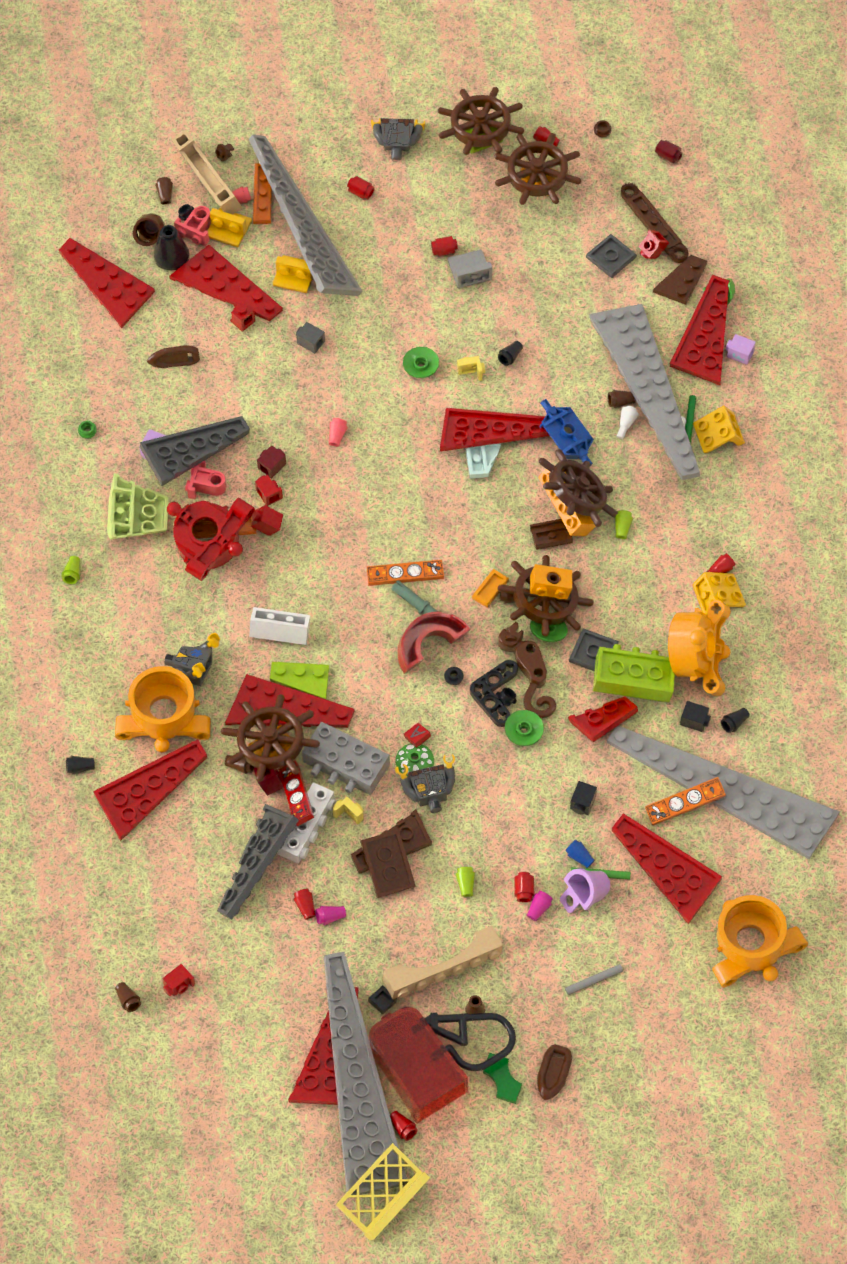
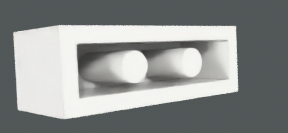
(279, 626)

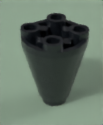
(170, 249)

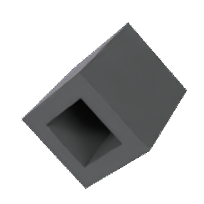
(310, 337)

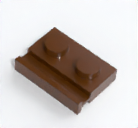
(550, 534)

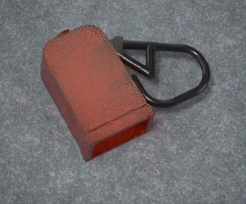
(418, 1062)

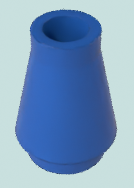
(579, 853)

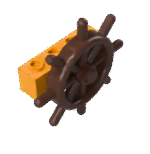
(570, 490)

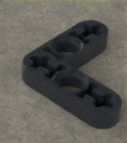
(488, 688)

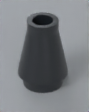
(509, 354)
(734, 720)
(79, 764)

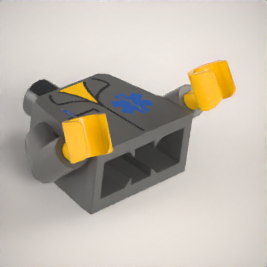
(194, 660)

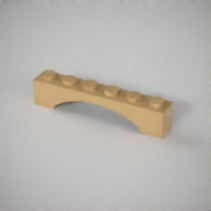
(206, 173)
(403, 980)

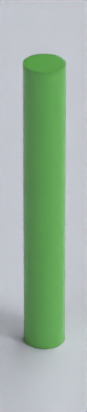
(611, 873)

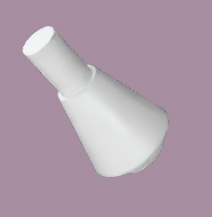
(628, 416)

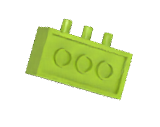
(633, 674)

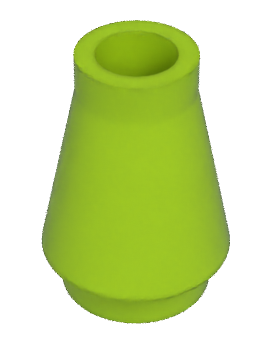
(622, 523)
(71, 572)
(465, 878)

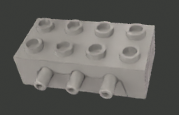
(346, 759)

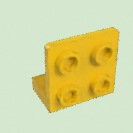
(718, 429)
(718, 586)

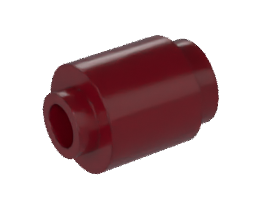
(668, 151)

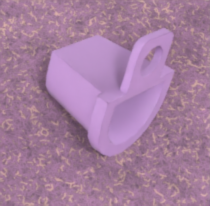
(585, 888)

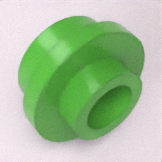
(87, 425)

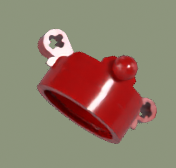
(210, 554)

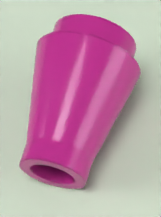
(539, 905)
(329, 914)

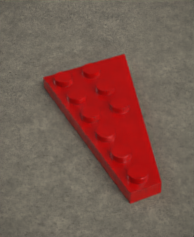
(112, 286)
(703, 340)
(478, 428)
(141, 791)

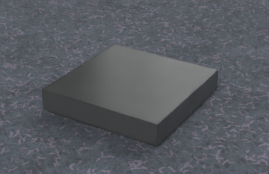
(611, 256)
(587, 647)

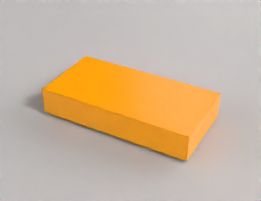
(488, 589)

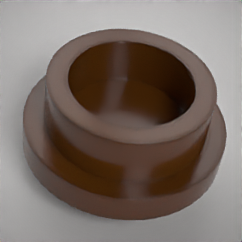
(602, 128)

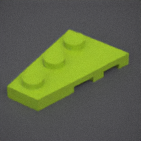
(301, 677)

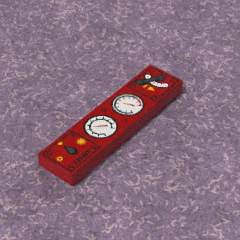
(296, 794)

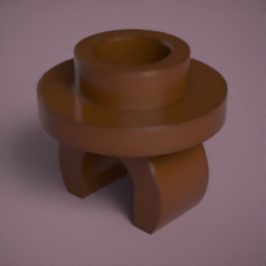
(223, 151)

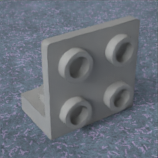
(470, 268)

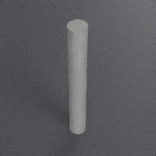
(593, 979)

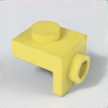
(470, 365)
(353, 809)

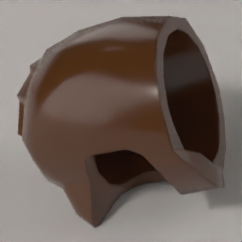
(149, 228)

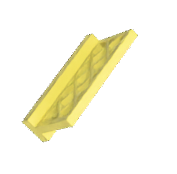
(395, 1204)

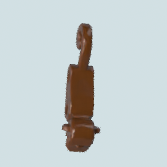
(530, 664)

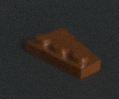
(682, 280)

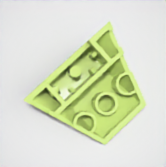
(135, 510)

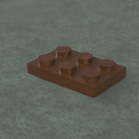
(387, 863)

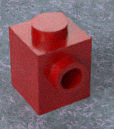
(267, 520)

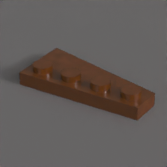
(412, 834)

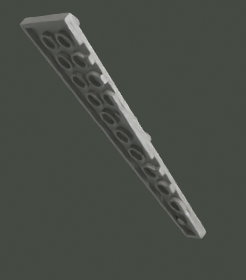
(316, 247)
(634, 349)
(773, 811)
(361, 1101)

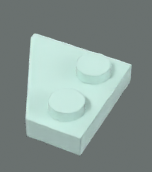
(481, 459)

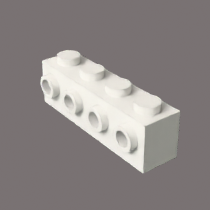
(298, 840)

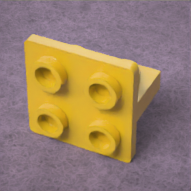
(228, 227)
(292, 274)

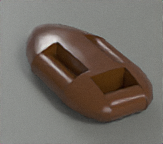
(174, 357)
(553, 1071)

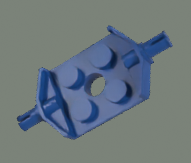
(574, 444)

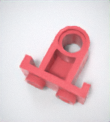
(195, 226)
(203, 481)

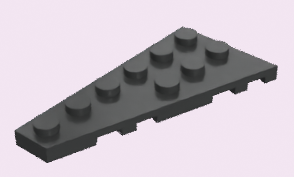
(182, 451)
(257, 856)

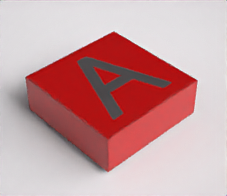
(417, 735)

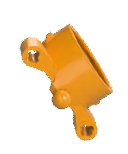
(697, 645)
(158, 684)
(765, 916)

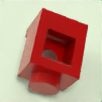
(653, 245)
(240, 313)
(268, 490)
(177, 981)

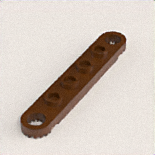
(653, 220)

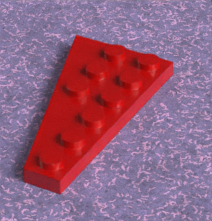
(221, 280)
(263, 693)
(674, 872)
(317, 1077)

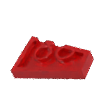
(602, 720)

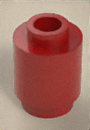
(360, 187)
(444, 246)
(524, 887)

